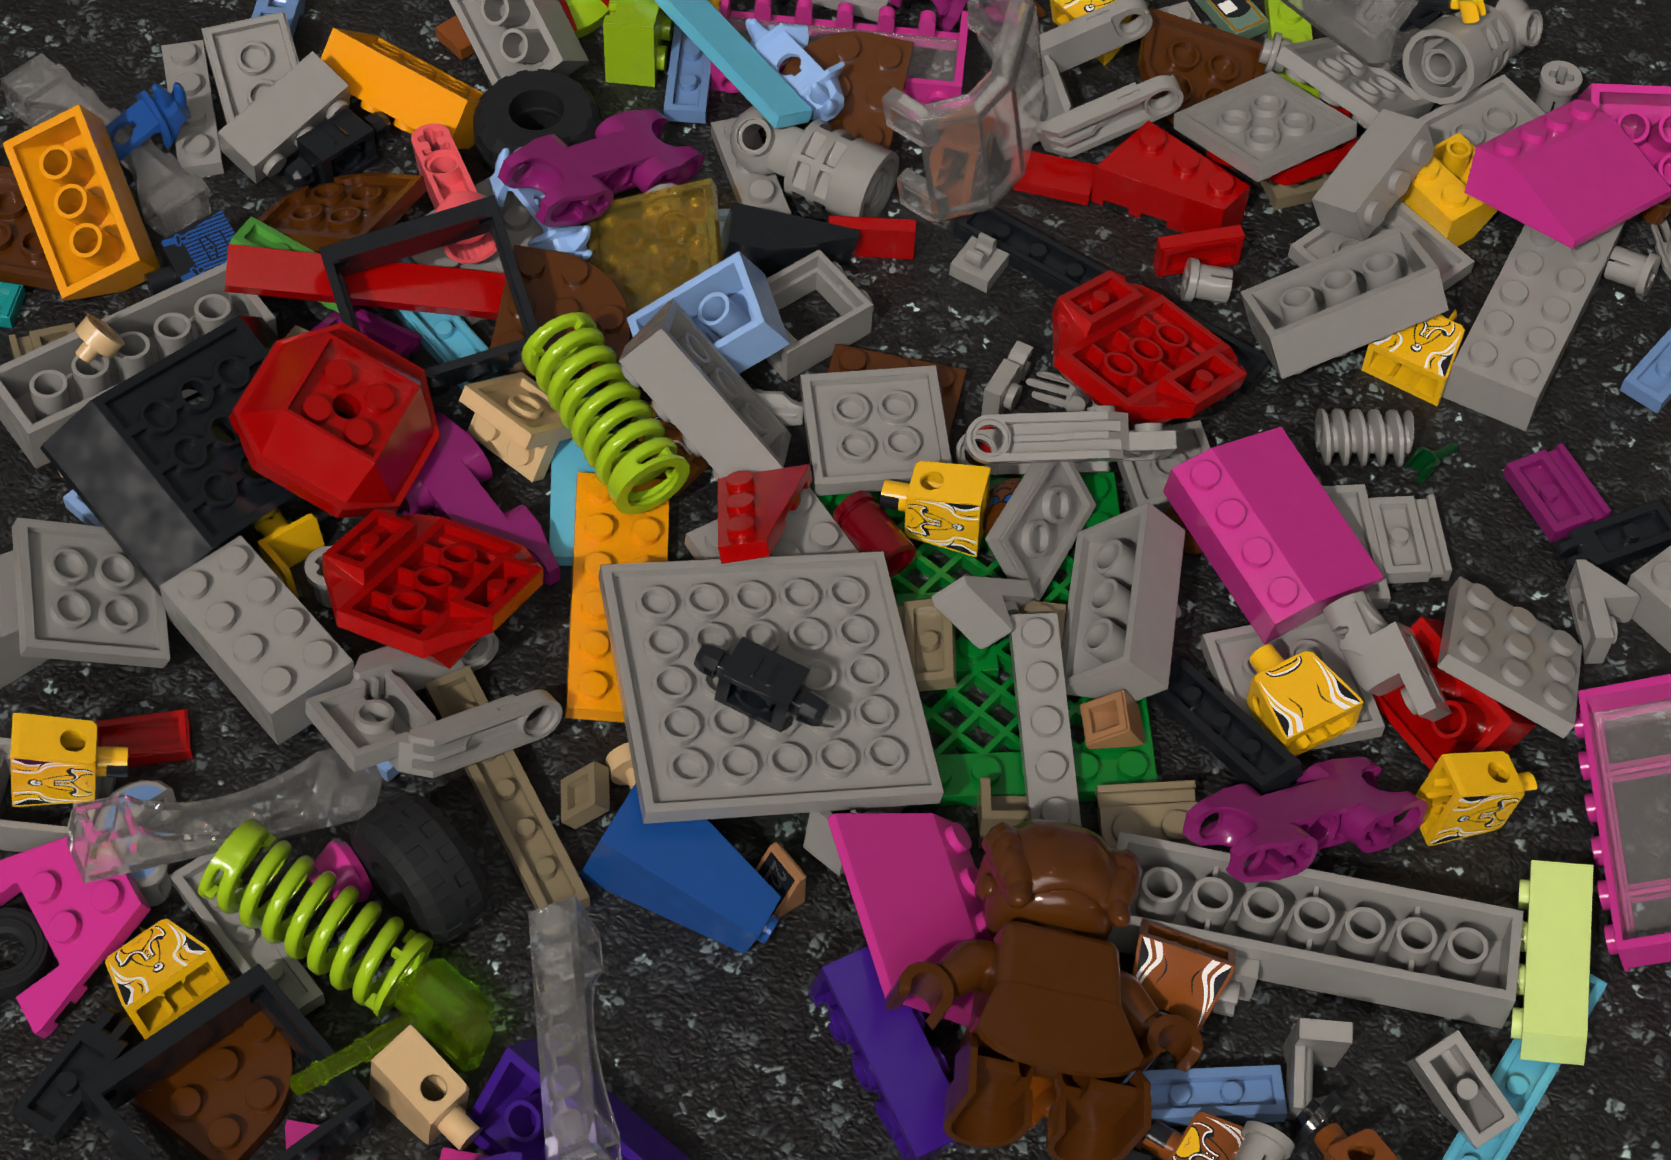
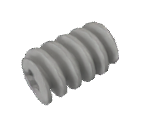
(1364, 435)

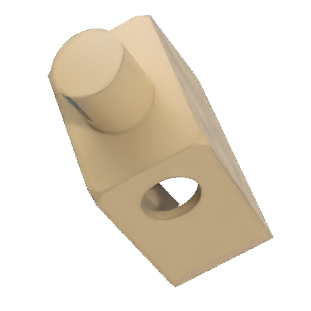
(422, 1090)

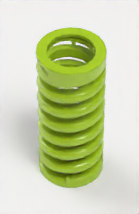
(589, 432)
(235, 858)

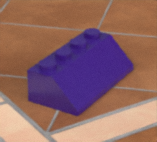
(513, 1113)

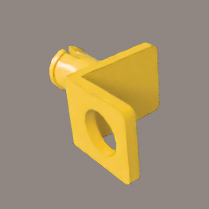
(288, 544)

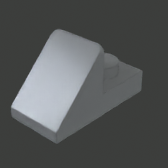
(983, 606)
(1597, 607)

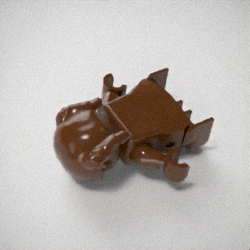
(1050, 998)

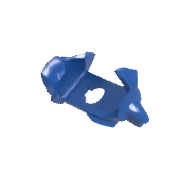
(152, 114)

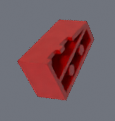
(1170, 182)

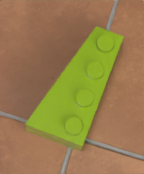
(635, 42)

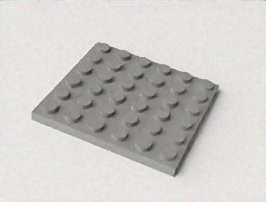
(716, 763)

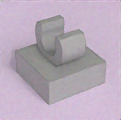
(979, 262)
(1238, 987)

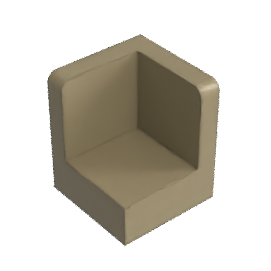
(997, 809)

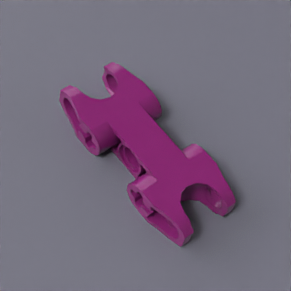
(586, 176)
(453, 489)
(1290, 825)

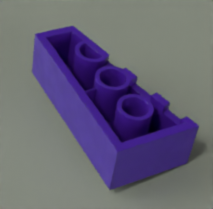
(887, 1054)

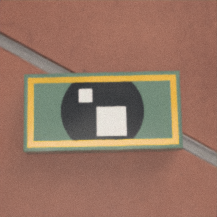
(1236, 16)

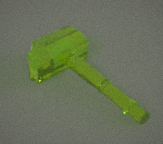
(435, 1004)

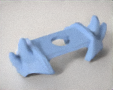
(813, 84)
(565, 239)

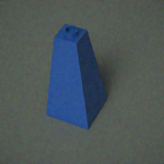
(685, 876)

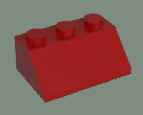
(1475, 721)

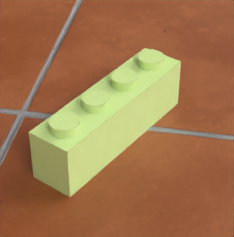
(1556, 963)

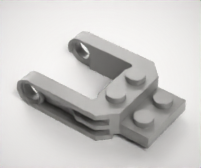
(1078, 129)
(1081, 437)
(385, 720)

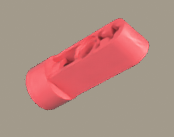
(449, 186)

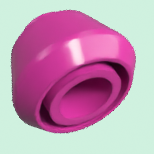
(348, 869)

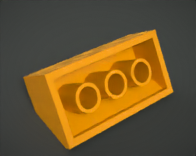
(402, 85)
(81, 205)

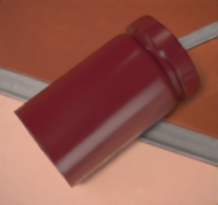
(874, 531)

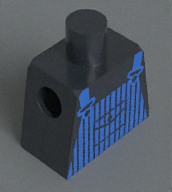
(191, 252)

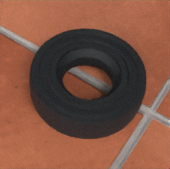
(36, 957)

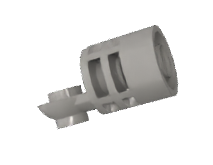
(1456, 57)
(819, 164)

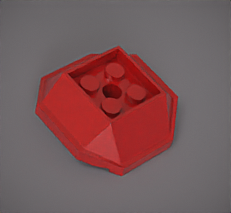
(1139, 352)
(328, 460)
(426, 583)

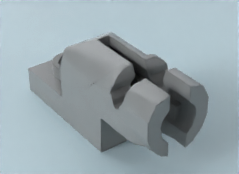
(1385, 655)

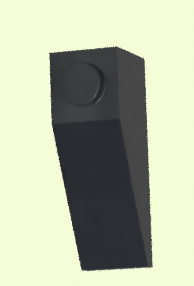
(780, 239)

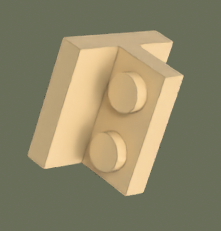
(515, 422)

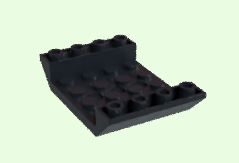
(155, 466)

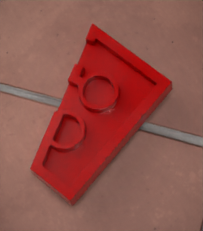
(755, 509)

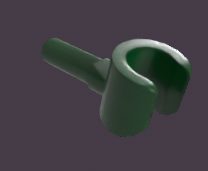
(1427, 461)

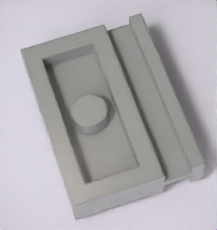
(1410, 539)

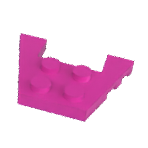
(77, 918)

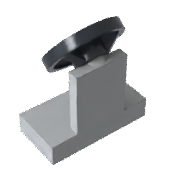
(1309, 1045)

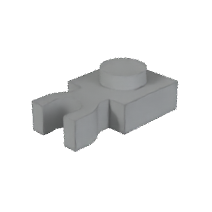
(1004, 388)

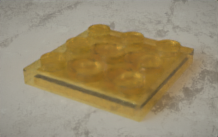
(657, 240)

